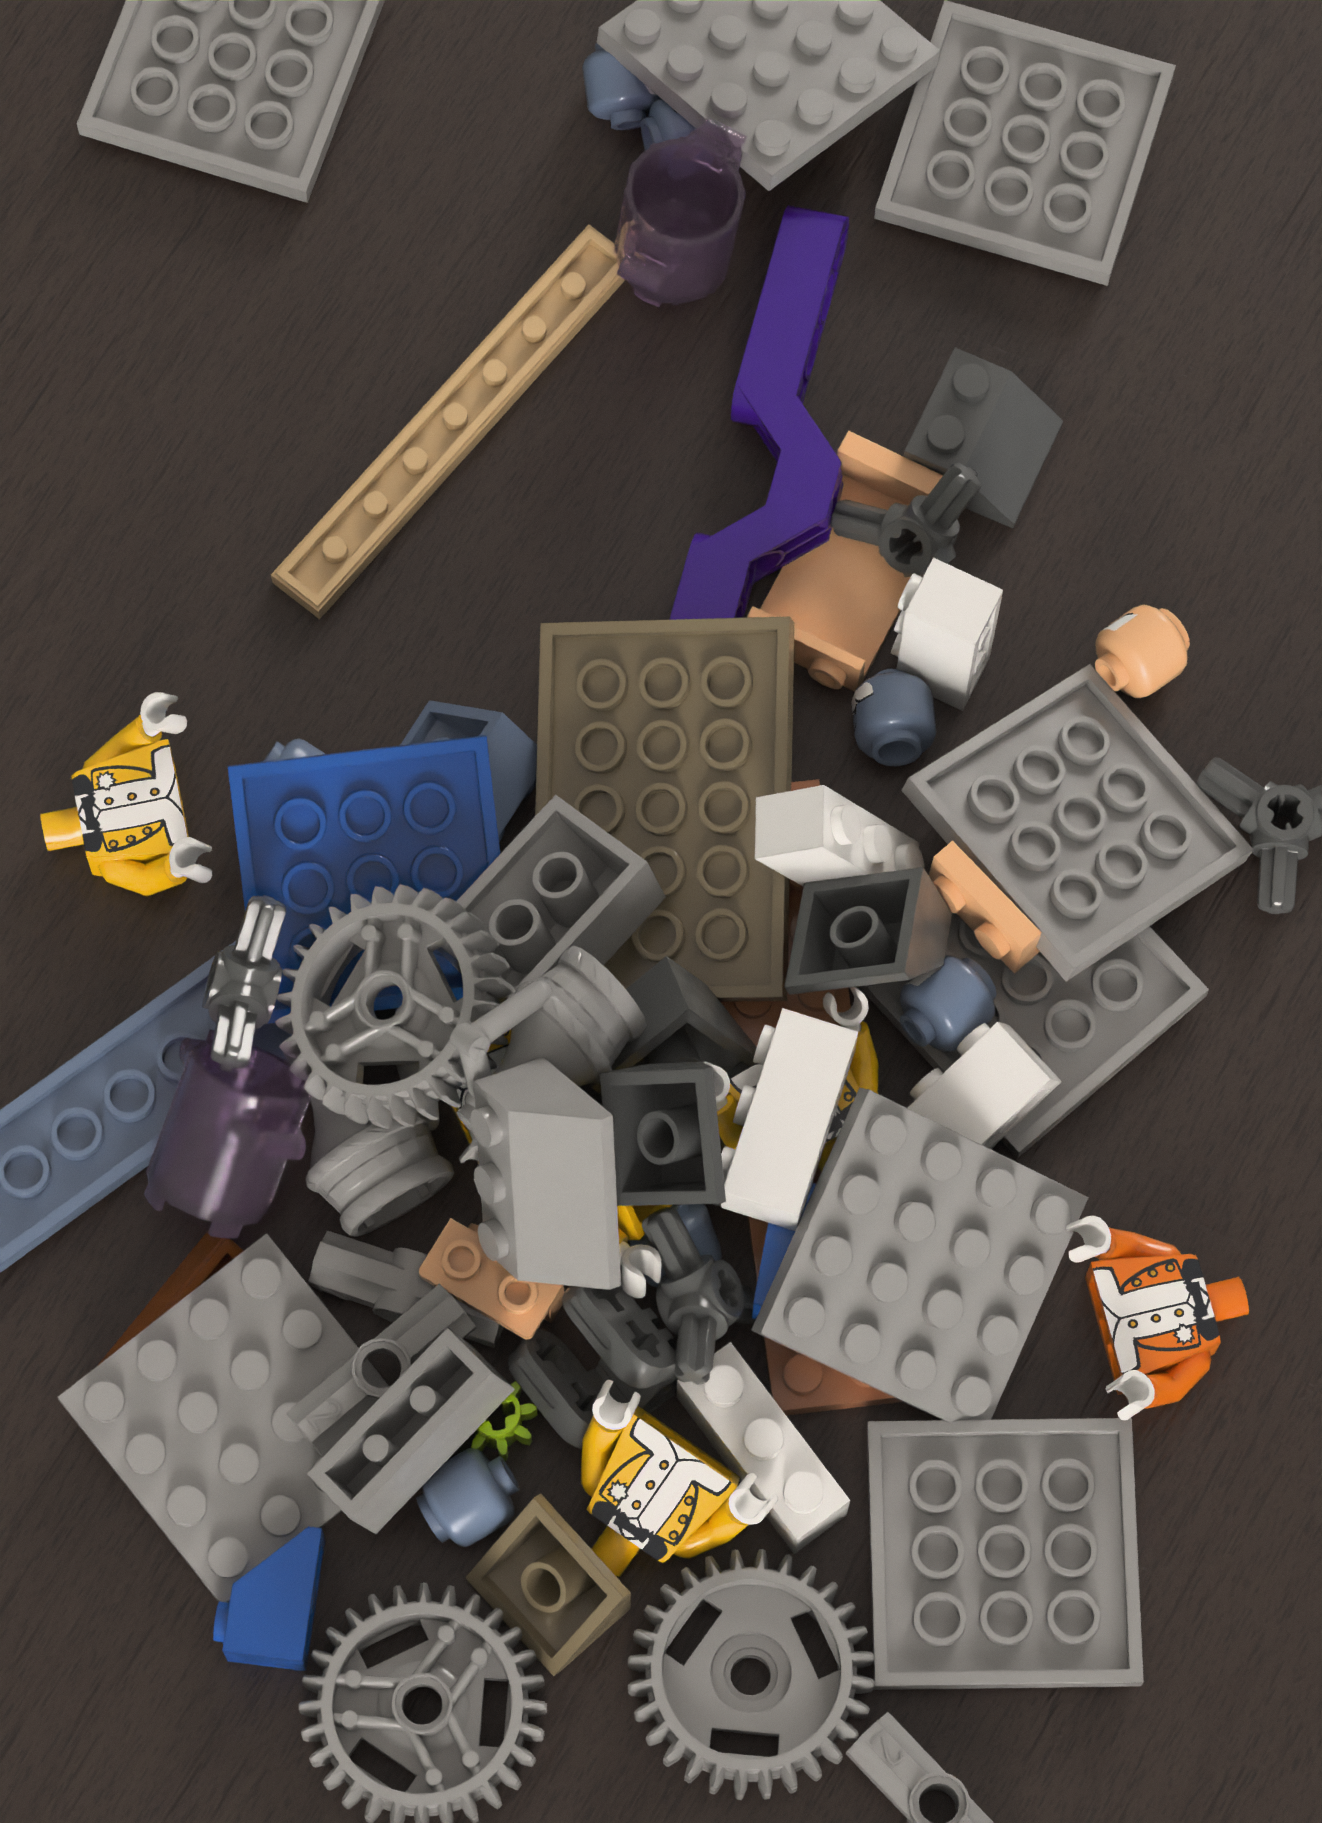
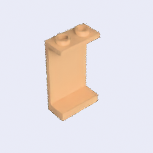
(844, 589)

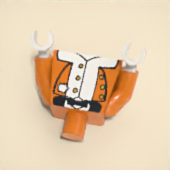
(1153, 1312)

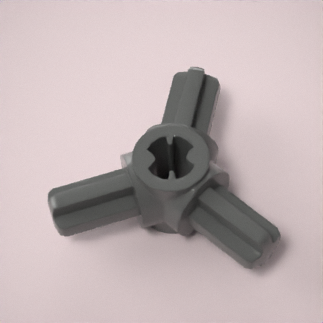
(913, 532)
(1275, 847)
(245, 983)
(695, 1296)

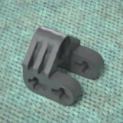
(630, 1351)

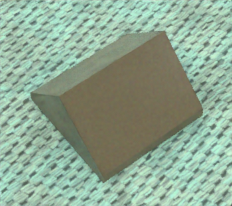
(550, 1585)

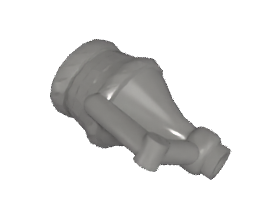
(569, 1016)
(372, 1170)

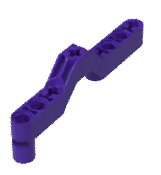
(771, 399)

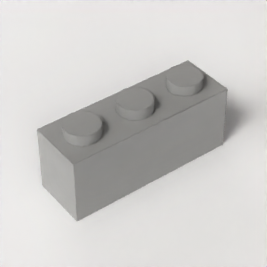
(410, 1431)

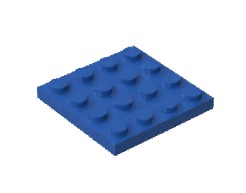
(357, 822)

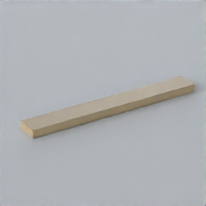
(450, 424)

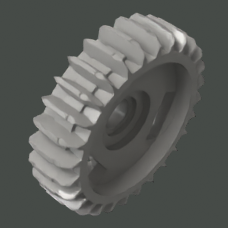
(399, 947)
(757, 1625)
(446, 1753)

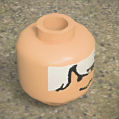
(1142, 651)

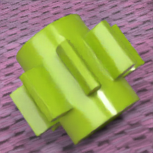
(513, 1425)

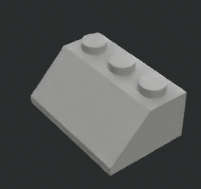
(560, 889)
(546, 1178)

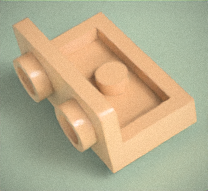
(984, 908)
(486, 1285)

